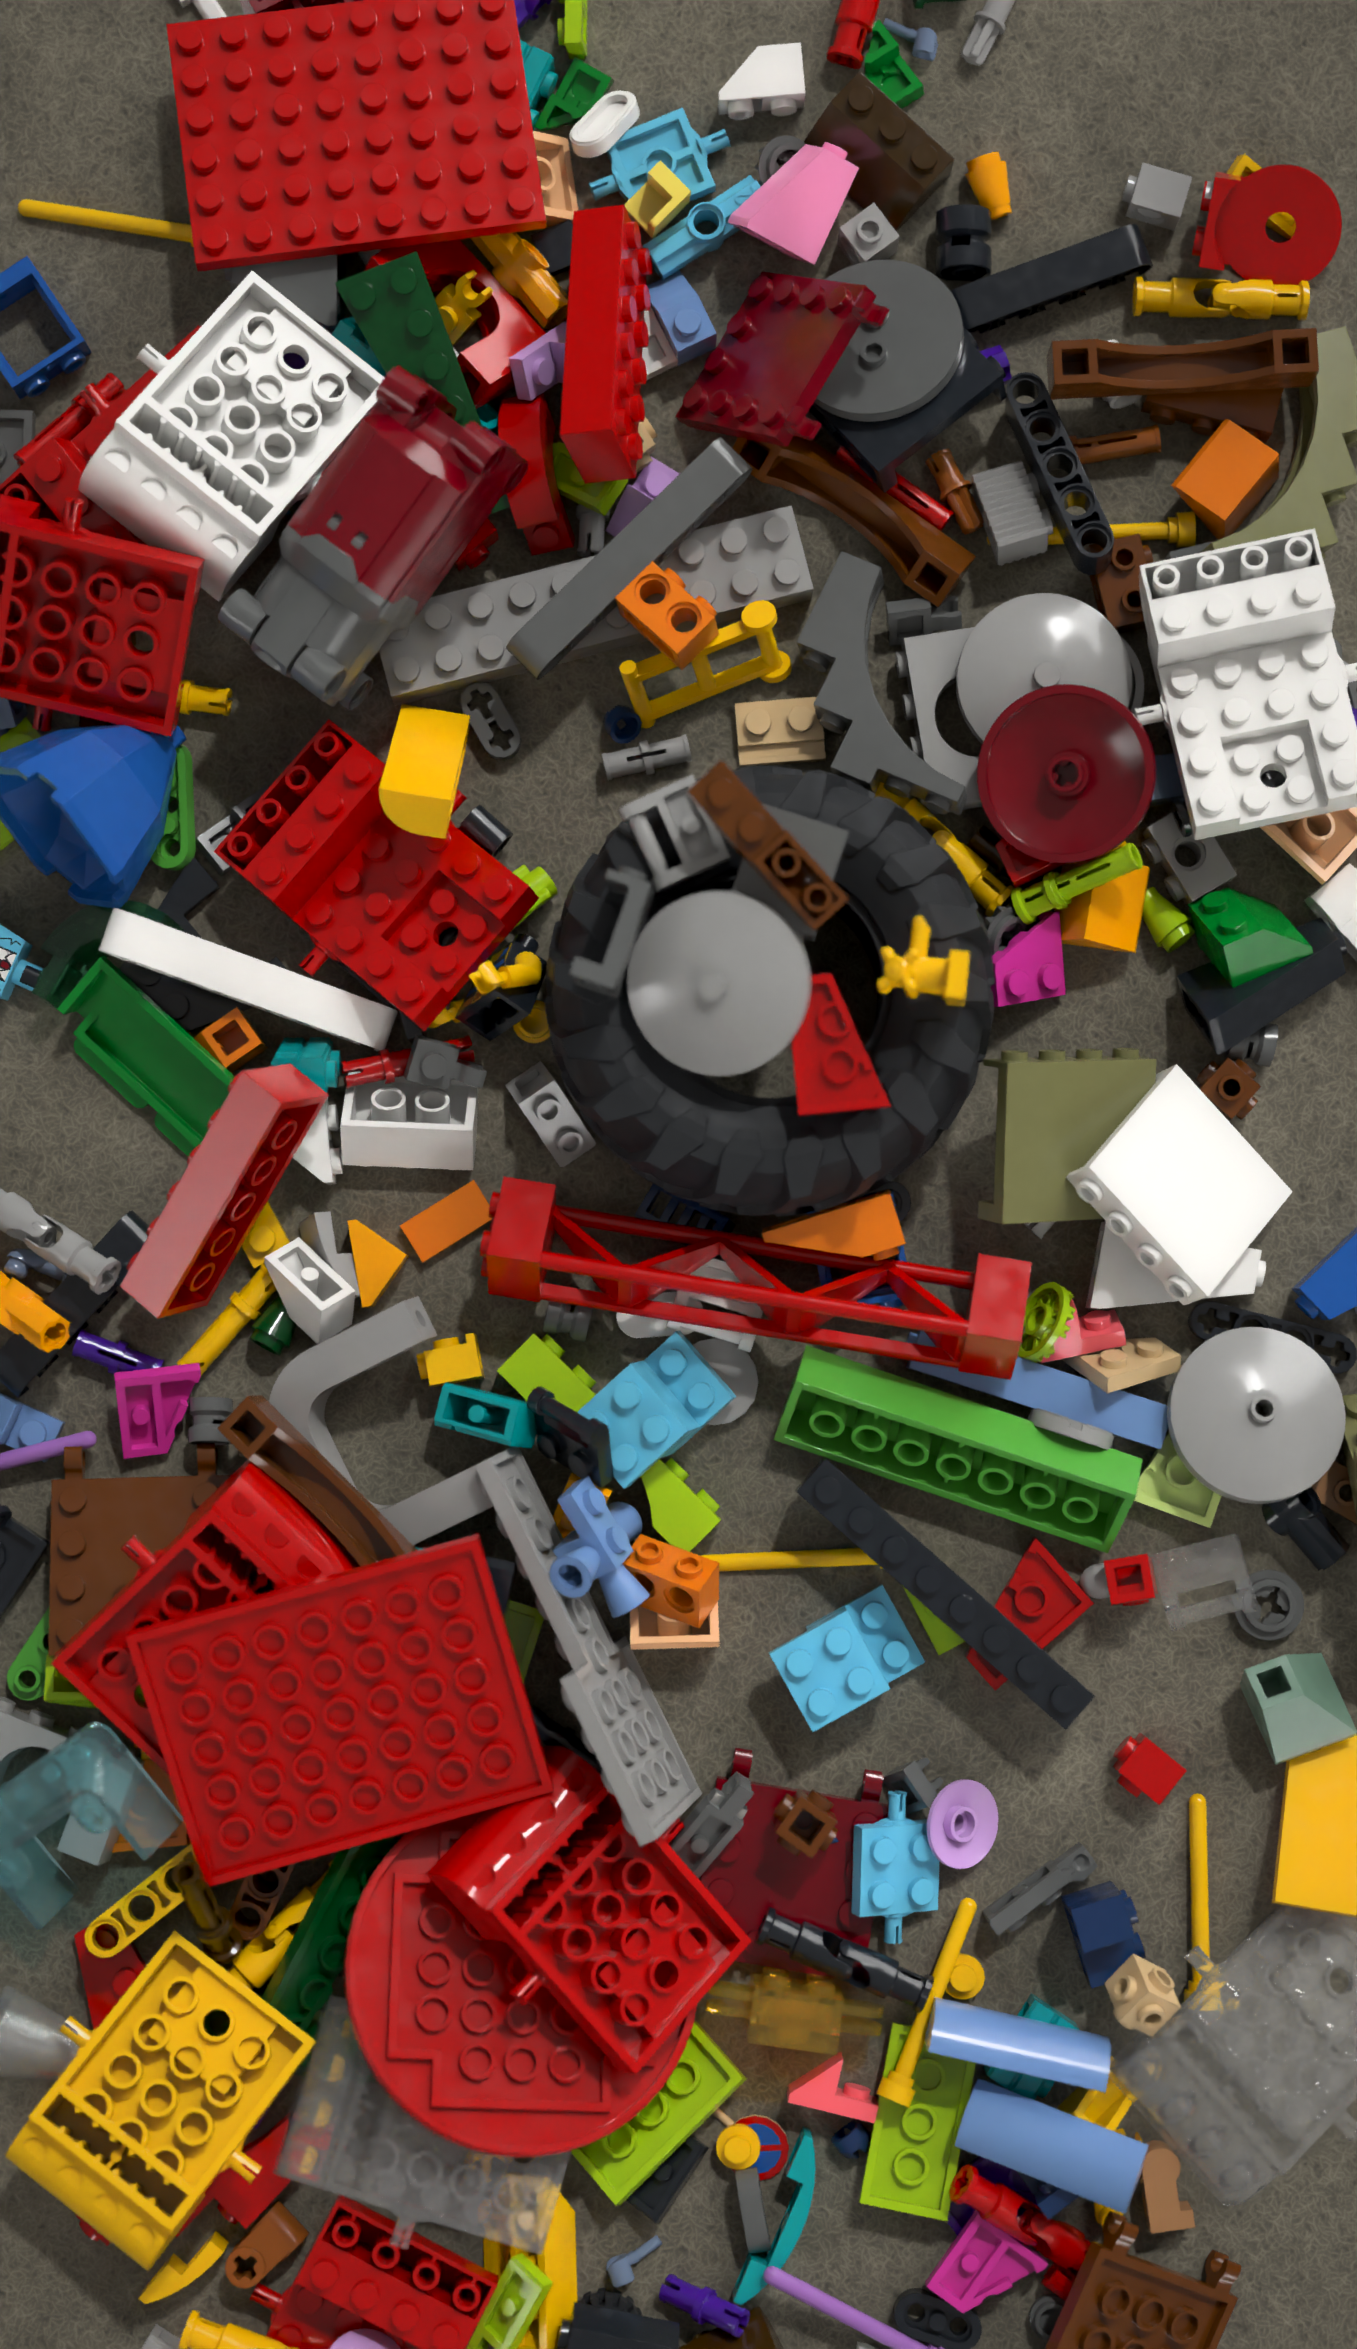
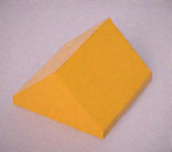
(1107, 914)

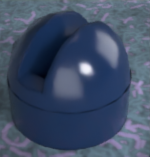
(632, 722)
(855, 2139)

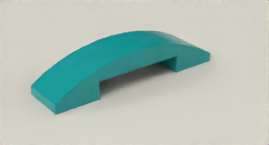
(801, 2169)

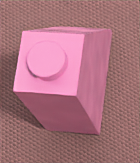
(799, 202)

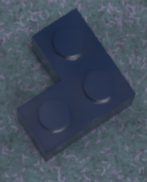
(1102, 1930)

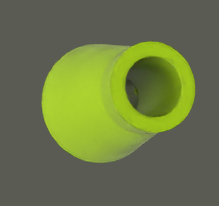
(1165, 921)

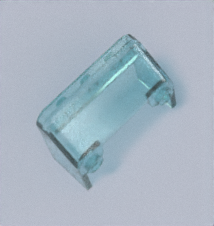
(101, 1788)

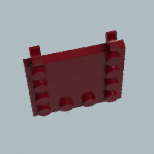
(777, 357)
(762, 1874)

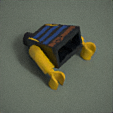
(501, 990)

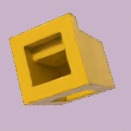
(451, 1361)

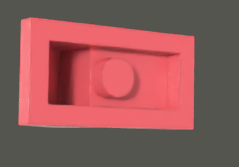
(1089, 1334)
(820, 2091)

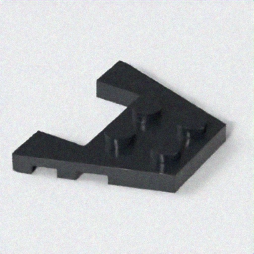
(184, 1002)

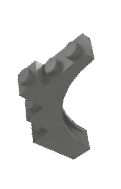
(838, 641)

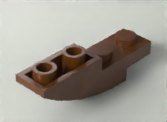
(766, 845)

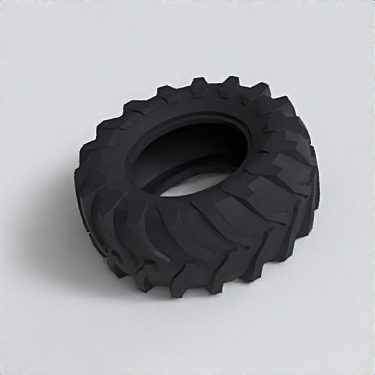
(753, 1150)

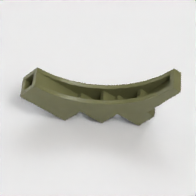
(1322, 463)

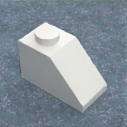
(311, 1290)

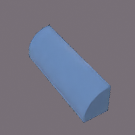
(1019, 2044)
(1051, 2145)

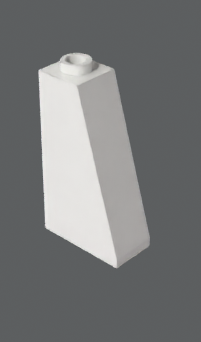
(1123, 1281)

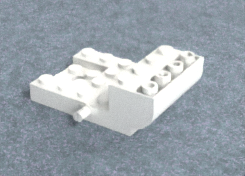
(231, 433)
(1251, 682)

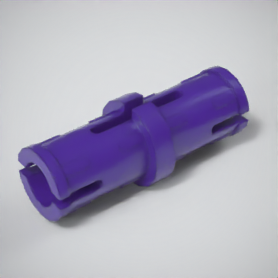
(89, 1346)
(704, 2305)

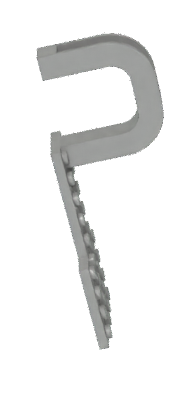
(606, 1683)

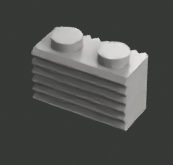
(1011, 512)

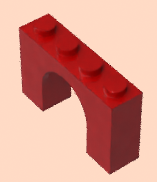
(502, 320)

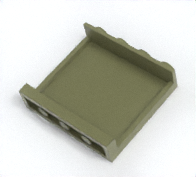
(1052, 1123)

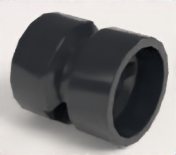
(963, 235)

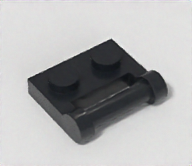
(571, 1438)

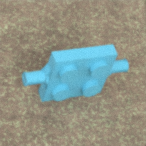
(663, 139)
(893, 1868)

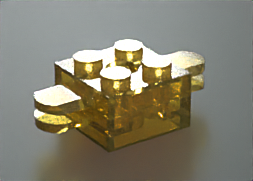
(794, 2010)

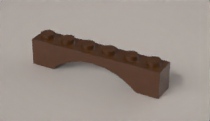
(1246, 363)
(915, 548)
(300, 1468)

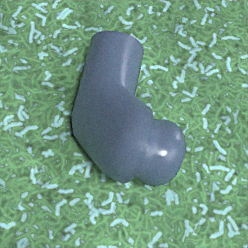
(23, 1259)

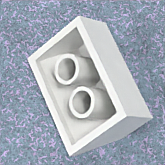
(409, 1125)

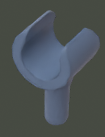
(924, 39)
(620, 2267)

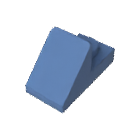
(25, 1425)

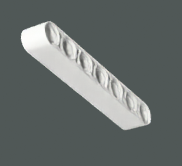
(247, 980)

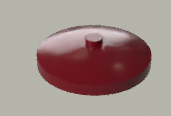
(1066, 773)

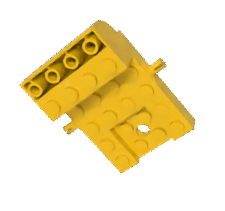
(158, 2101)

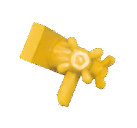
(925, 974)

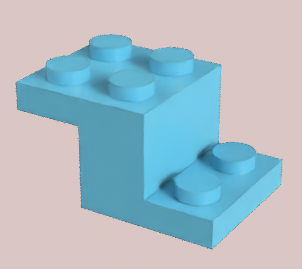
(657, 1406)
(847, 1658)

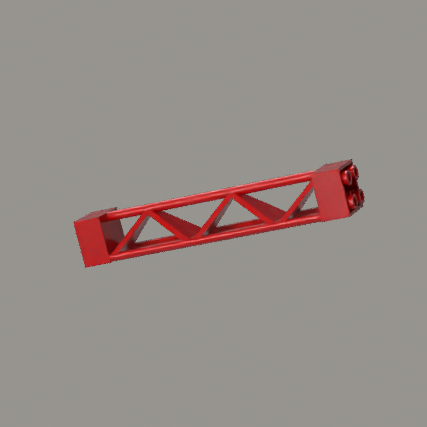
(523, 1233)

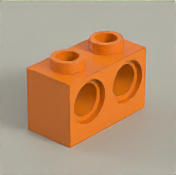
(660, 620)
(677, 1580)

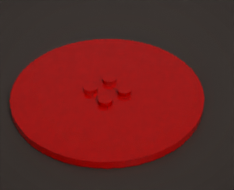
(451, 2038)

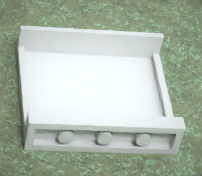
(1181, 1187)

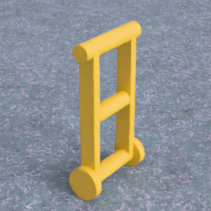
(771, 667)

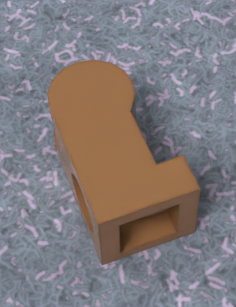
(1160, 2191)

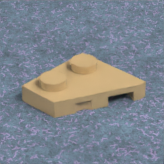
(1127, 1365)

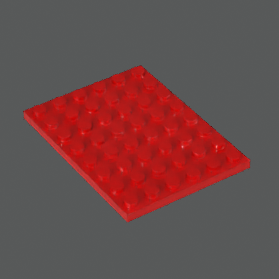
(353, 129)
(340, 1710)

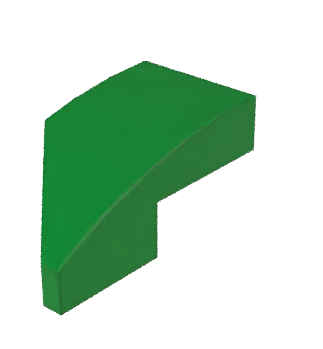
(889, 70)
(575, 96)

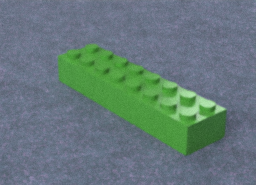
(958, 1449)

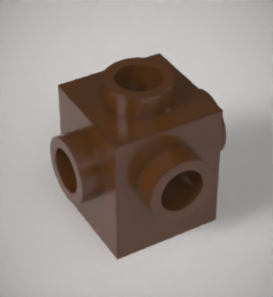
(1240, 1075)
(810, 1838)

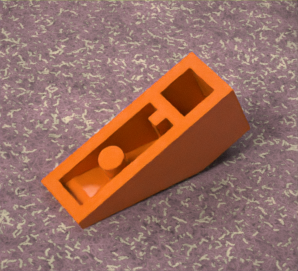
(851, 1228)

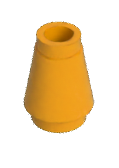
(990, 183)

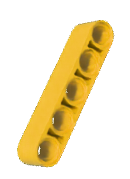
(122, 1917)

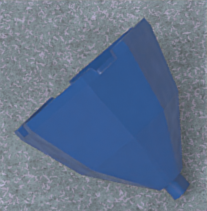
(90, 805)

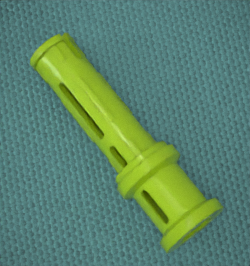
(1058, 888)

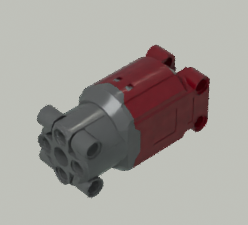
(374, 539)

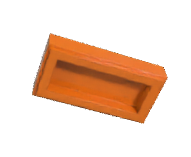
(447, 1221)

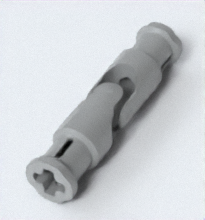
(70, 1254)

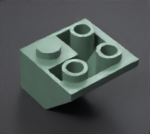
(1296, 1705)

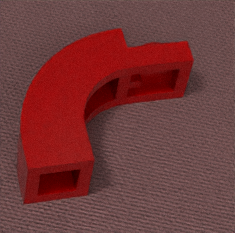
(536, 499)

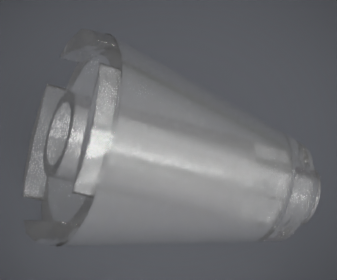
(31, 2038)

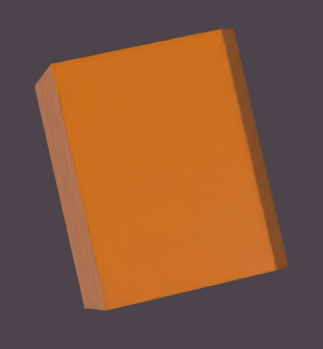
(1227, 478)

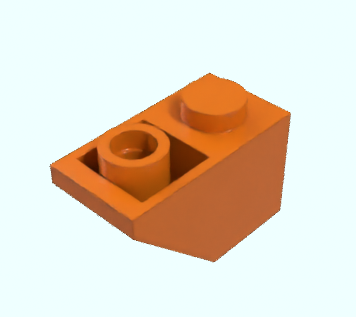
(232, 1040)

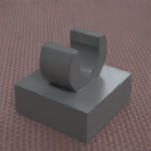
(914, 1782)

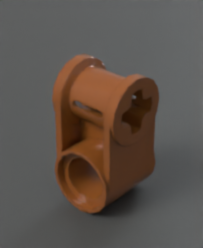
(269, 2242)

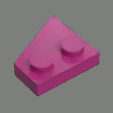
(1031, 964)
(152, 1406)
(981, 2264)

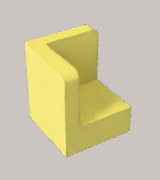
(658, 200)

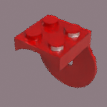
(1238, 219)

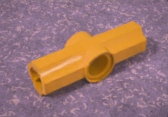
(525, 276)
(27, 1315)

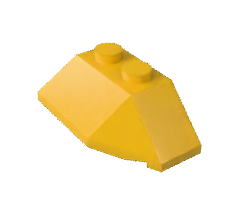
(557, 2263)

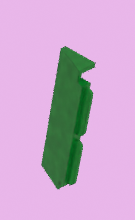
(146, 1054)

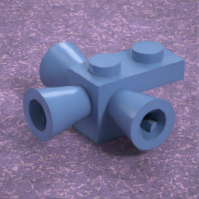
(597, 1548)

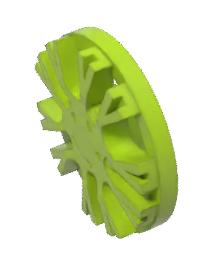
(1045, 1321)

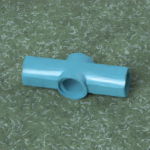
(684, 243)

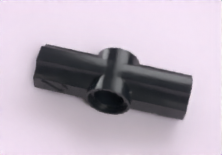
(1307, 1527)

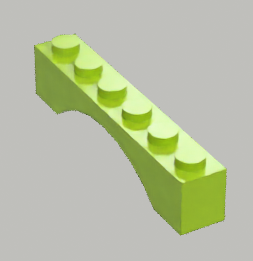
(675, 1508)

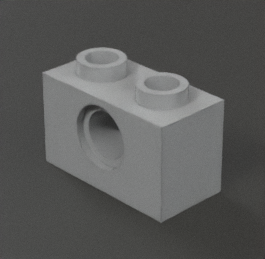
(1186, 883)

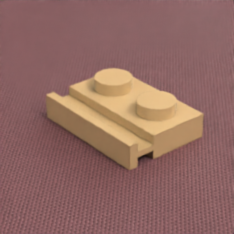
(779, 732)

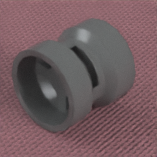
(1257, 1047)
(568, 1319)
(207, 1416)

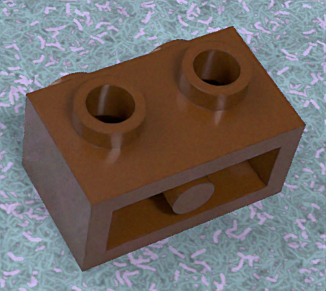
(1118, 586)

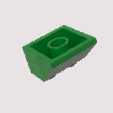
(1245, 935)

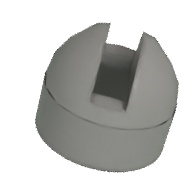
(1094, 1581)

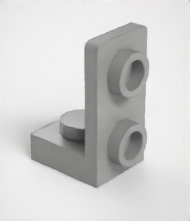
(551, 1114)

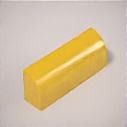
(424, 769)

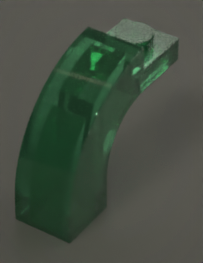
(76, 948)

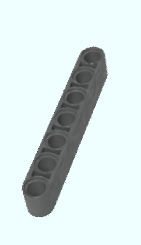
(645, 539)

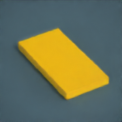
(1319, 1832)

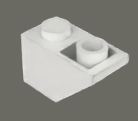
(765, 82)
(317, 1150)

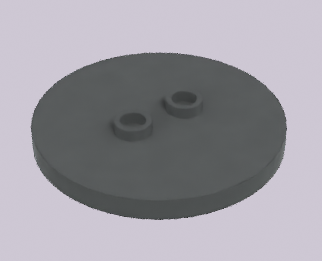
(905, 359)

